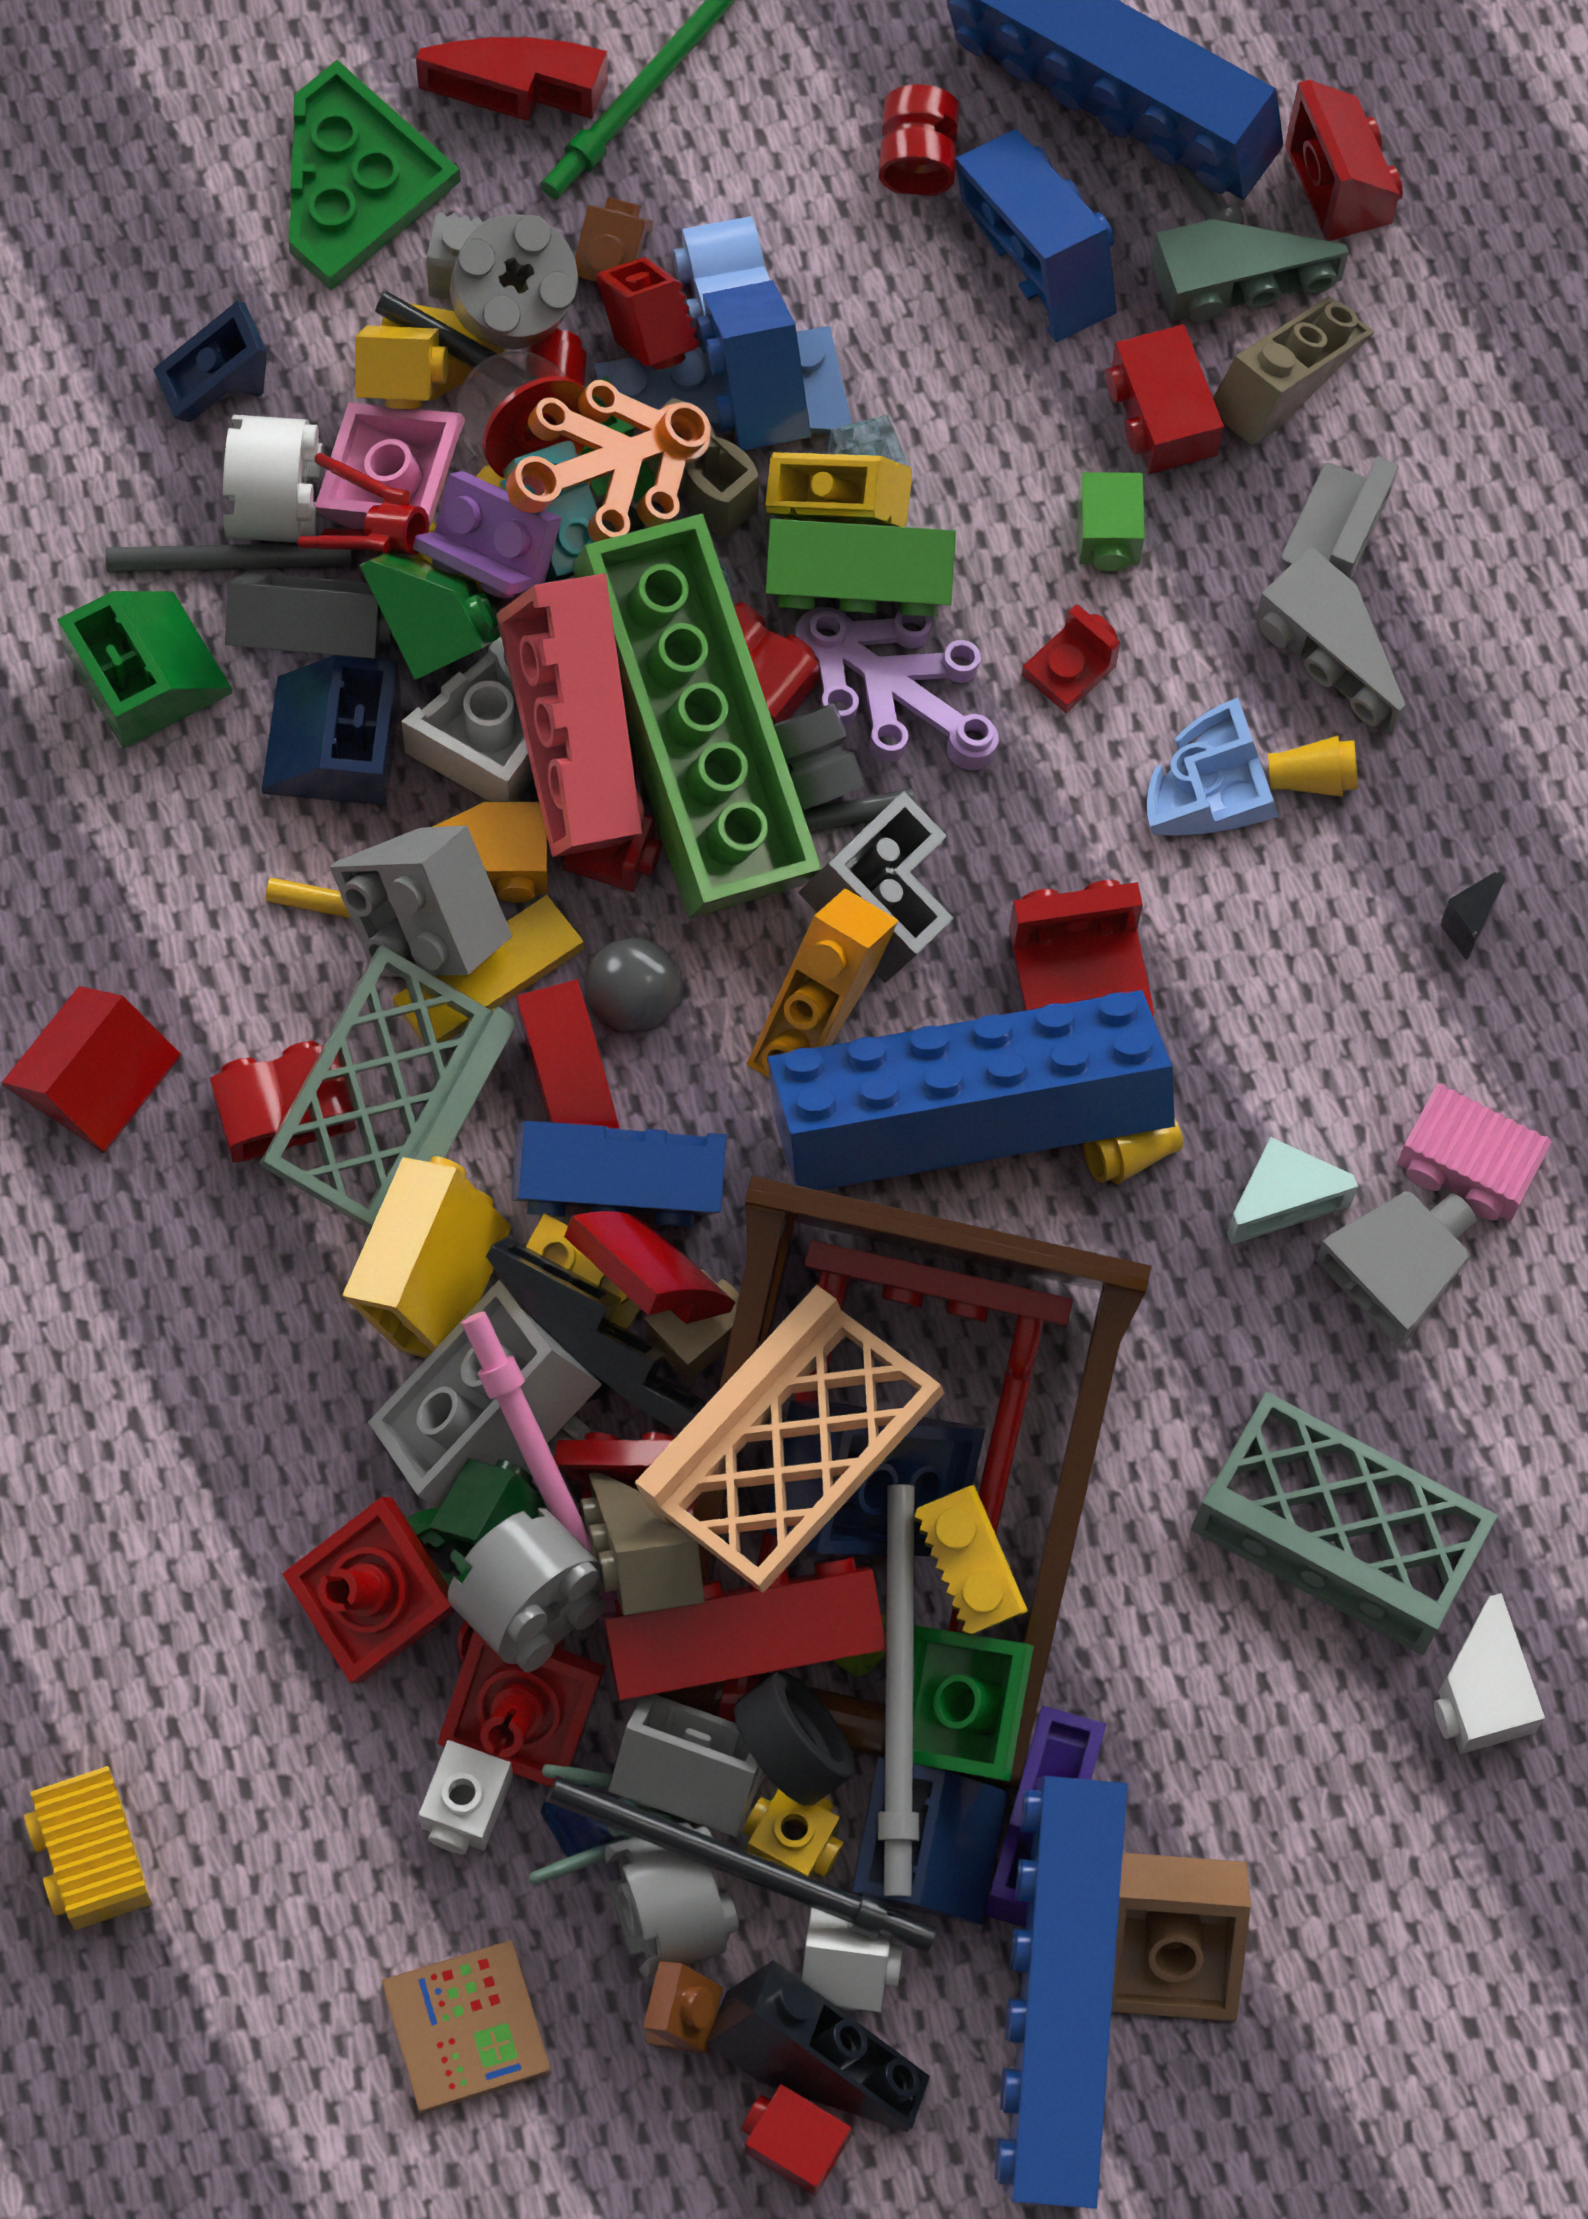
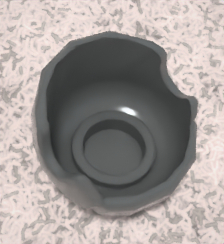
(633, 985)

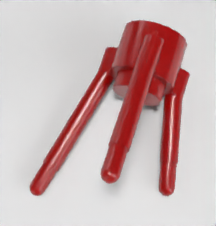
(386, 526)

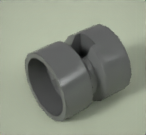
(816, 757)

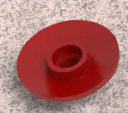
(508, 431)

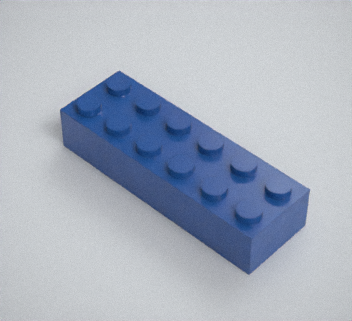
(1135, 81)
(971, 1091)
(1065, 1992)

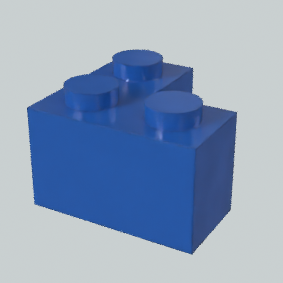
(758, 355)

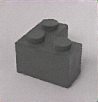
(879, 869)

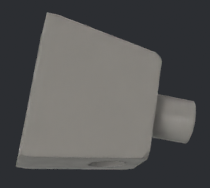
(1399, 1260)

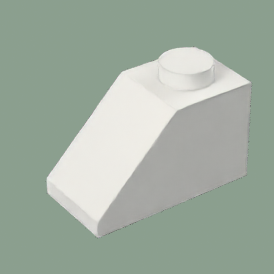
(1489, 1687)

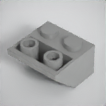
(424, 900)
(686, 1765)

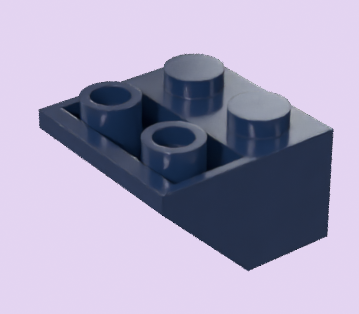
(334, 731)
(954, 1849)

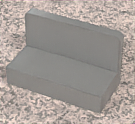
(1341, 514)

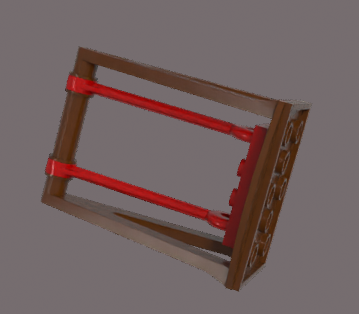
(771, 1221)

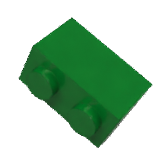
(431, 611)

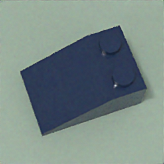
(932, 1457)

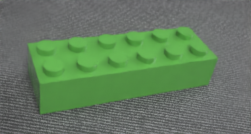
(700, 720)

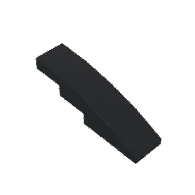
(580, 1318)

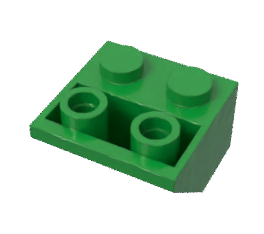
(141, 661)

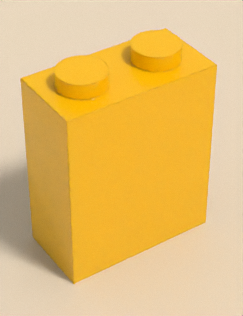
(425, 1255)

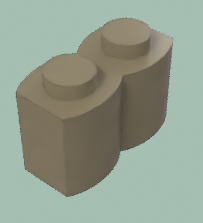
(718, 484)

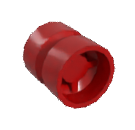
(919, 140)

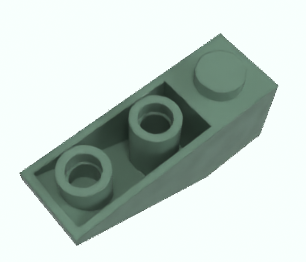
(1235, 264)

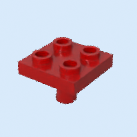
(370, 1590)
(522, 1714)

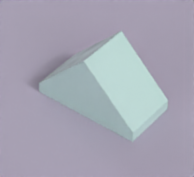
(1287, 1191)

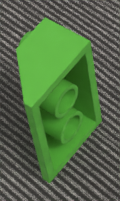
(860, 566)

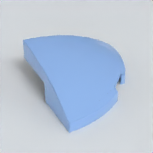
(1213, 781)

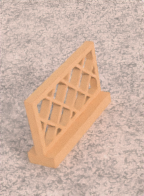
(739, 1416)

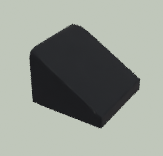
(1469, 912)

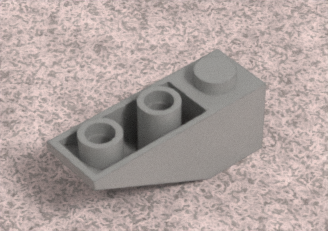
(1328, 626)

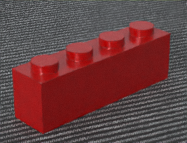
(747, 1630)

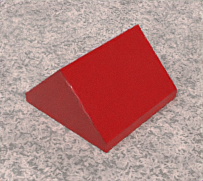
(93, 1066)

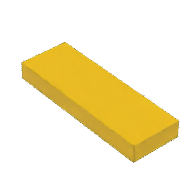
(538, 945)

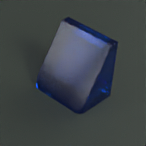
(573, 1830)

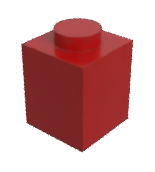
(795, 2138)

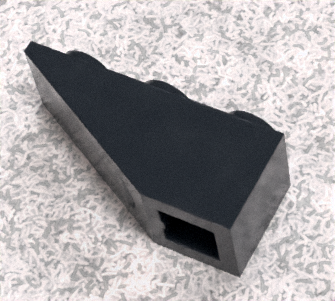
(799, 2039)

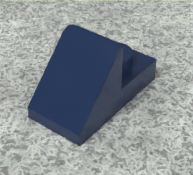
(213, 362)

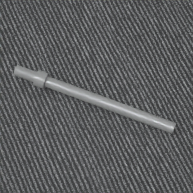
(898, 1823)

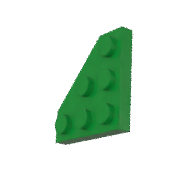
(355, 175)

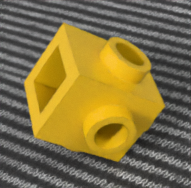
(808, 1855)

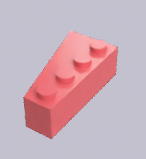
(573, 712)

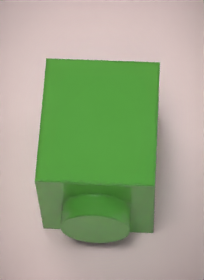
(1110, 519)

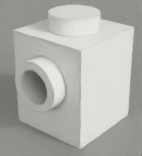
(464, 1798)
(847, 1965)

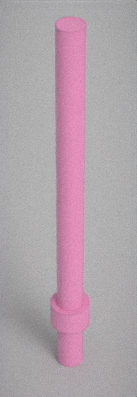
(503, 1381)

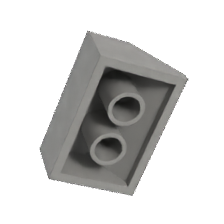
(446, 1415)

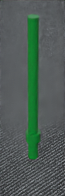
(588, 146)

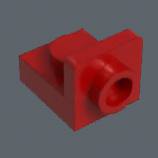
(1074, 659)
(620, 864)

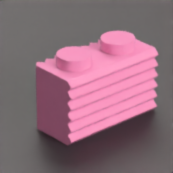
(1473, 1154)

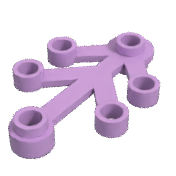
(893, 678)

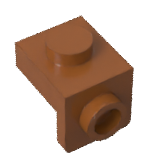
(610, 237)
(681, 2009)

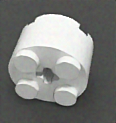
(270, 478)

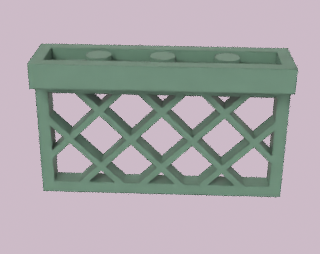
(443, 1107)
(1330, 1570)

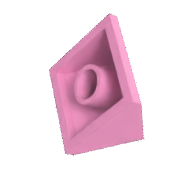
(394, 447)

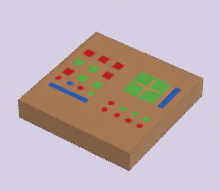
(466, 2027)

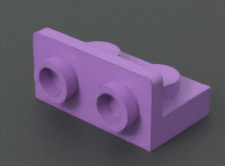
(489, 537)

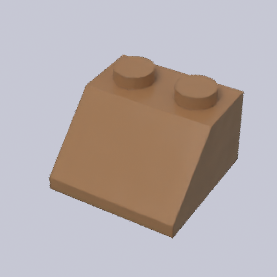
(1181, 1936)

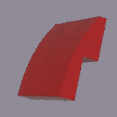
(646, 1266)

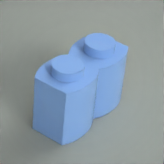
(718, 259)

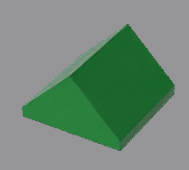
(967, 1701)

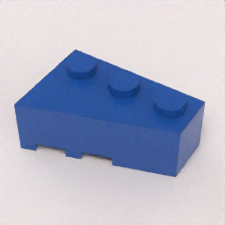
(1043, 228)
(618, 1171)

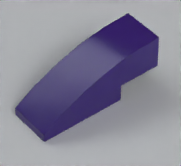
(1060, 1747)

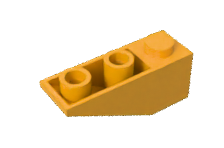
(511, 846)
(825, 977)

